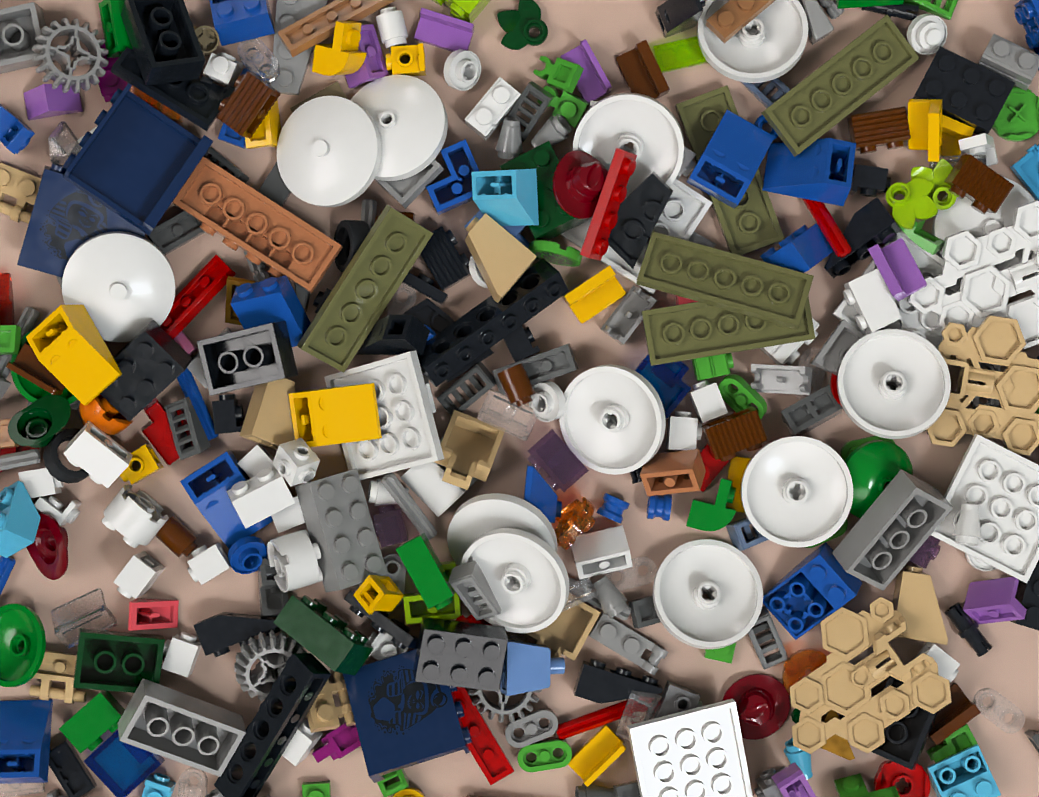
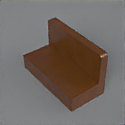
(642, 71)
(32, 369)
(953, 715)

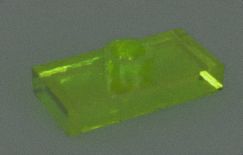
(679, 54)

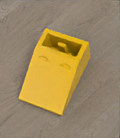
(74, 352)
(335, 414)

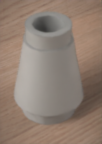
(554, 130)
(510, 142)
(610, 598)

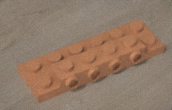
(256, 225)

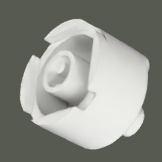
(134, 516)
(294, 560)

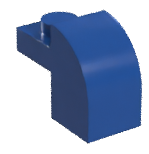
(13, 131)

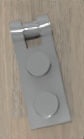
(627, 643)

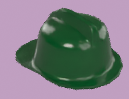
(40, 421)

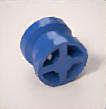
(659, 506)
(613, 508)

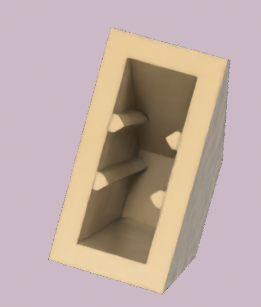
(497, 255)
(269, 414)
(918, 604)

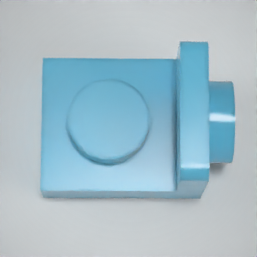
(158, 786)

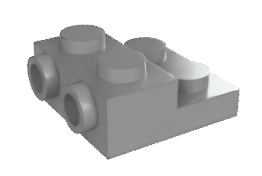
(408, 189)

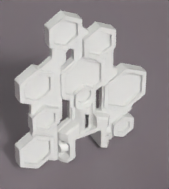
(984, 287)

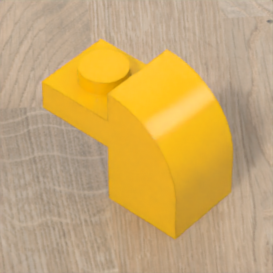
(342, 55)

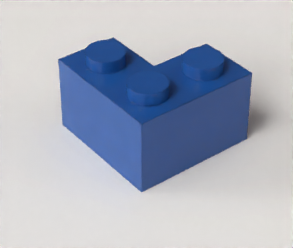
(458, 187)
(800, 250)

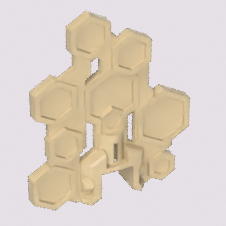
(1017, 388)
(848, 686)

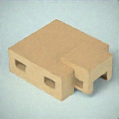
(468, 449)
(568, 631)

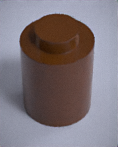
(516, 385)
(177, 537)

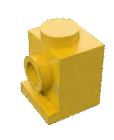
(414, 67)
(149, 464)
(378, 594)

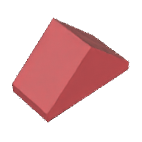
(153, 614)

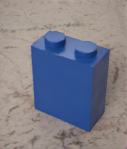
(270, 303)

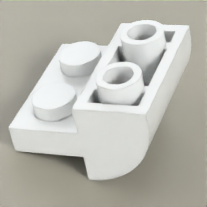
(428, 486)

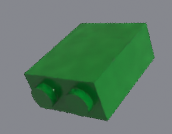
(426, 572)

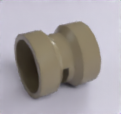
(207, 38)

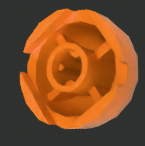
(103, 416)

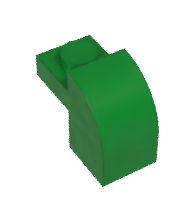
(712, 516)

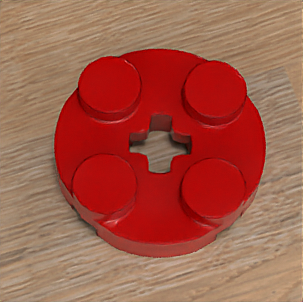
(892, 772)

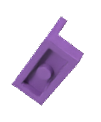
(443, 31)
(374, 64)
(593, 81)
(898, 269)
(994, 601)

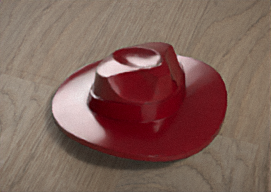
(578, 183)
(50, 548)
(760, 705)

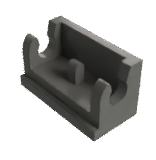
(811, 411)

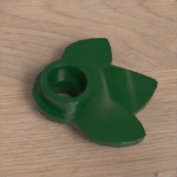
(519, 23)

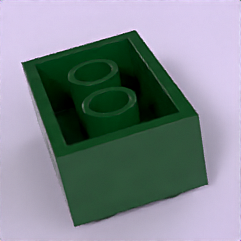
(552, 217)
(324, 634)
(117, 660)

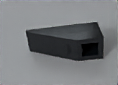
(678, 15)
(866, 228)
(395, 336)
(229, 629)
(607, 685)

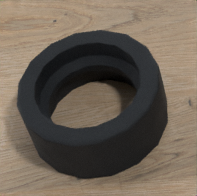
(350, 236)
(53, 463)

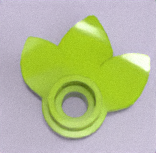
(937, 176)
(915, 203)

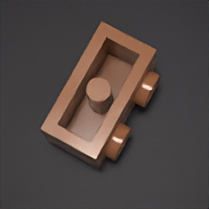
(673, 473)

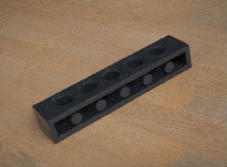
(491, 322)
(273, 726)

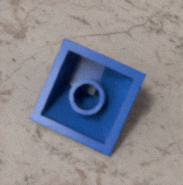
(541, 494)

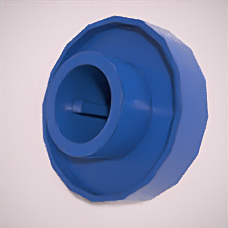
(247, 554)

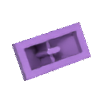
(49, 102)
(792, 782)

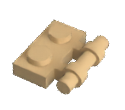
(20, 186)
(57, 667)
(324, 714)

